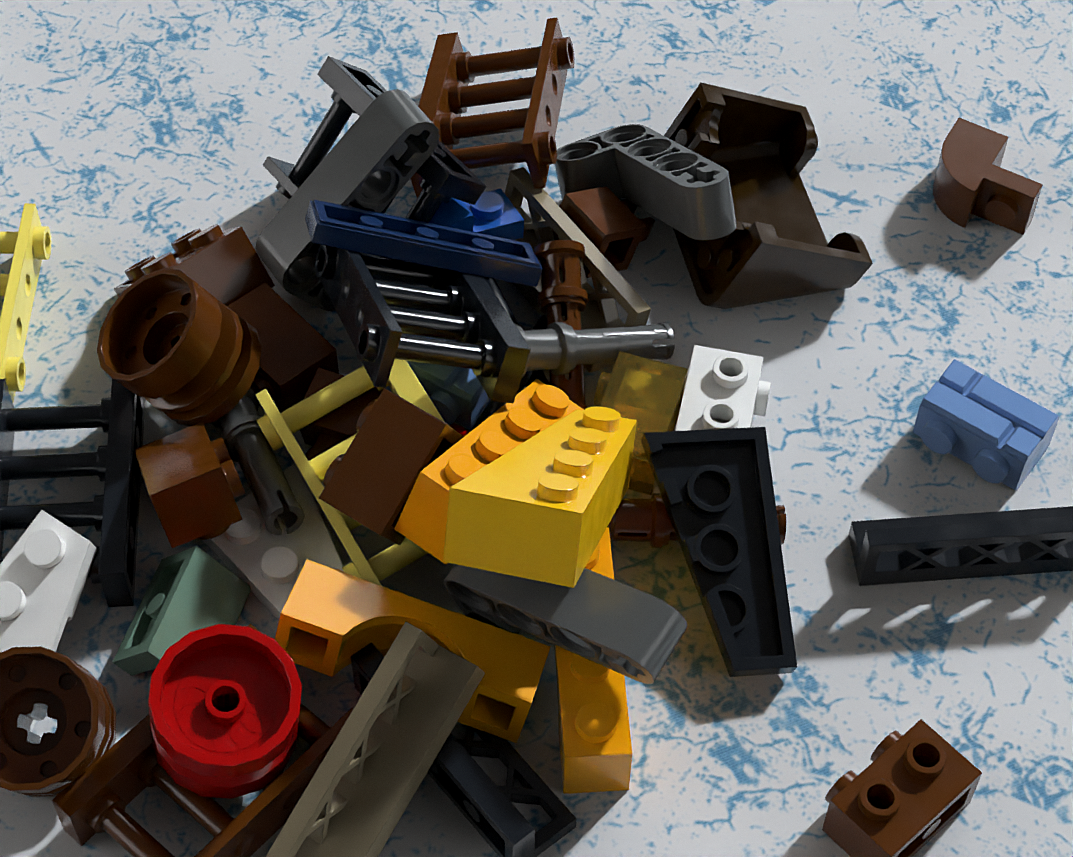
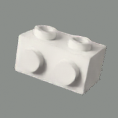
(722, 390)

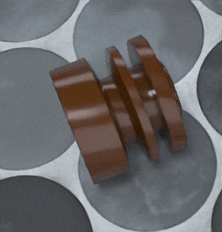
(179, 348)
(51, 683)

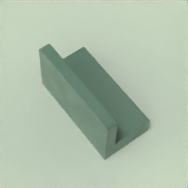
(183, 596)

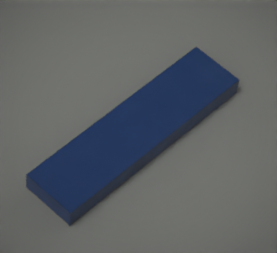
(422, 243)

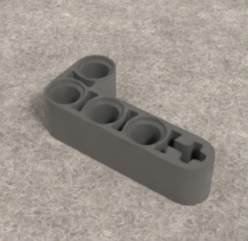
(359, 172)
(653, 175)
(594, 619)

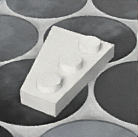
(42, 584)

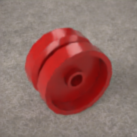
(224, 710)

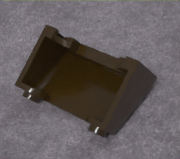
(777, 237)

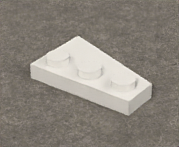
(273, 561)

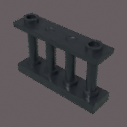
(353, 92)
(467, 309)
(116, 463)

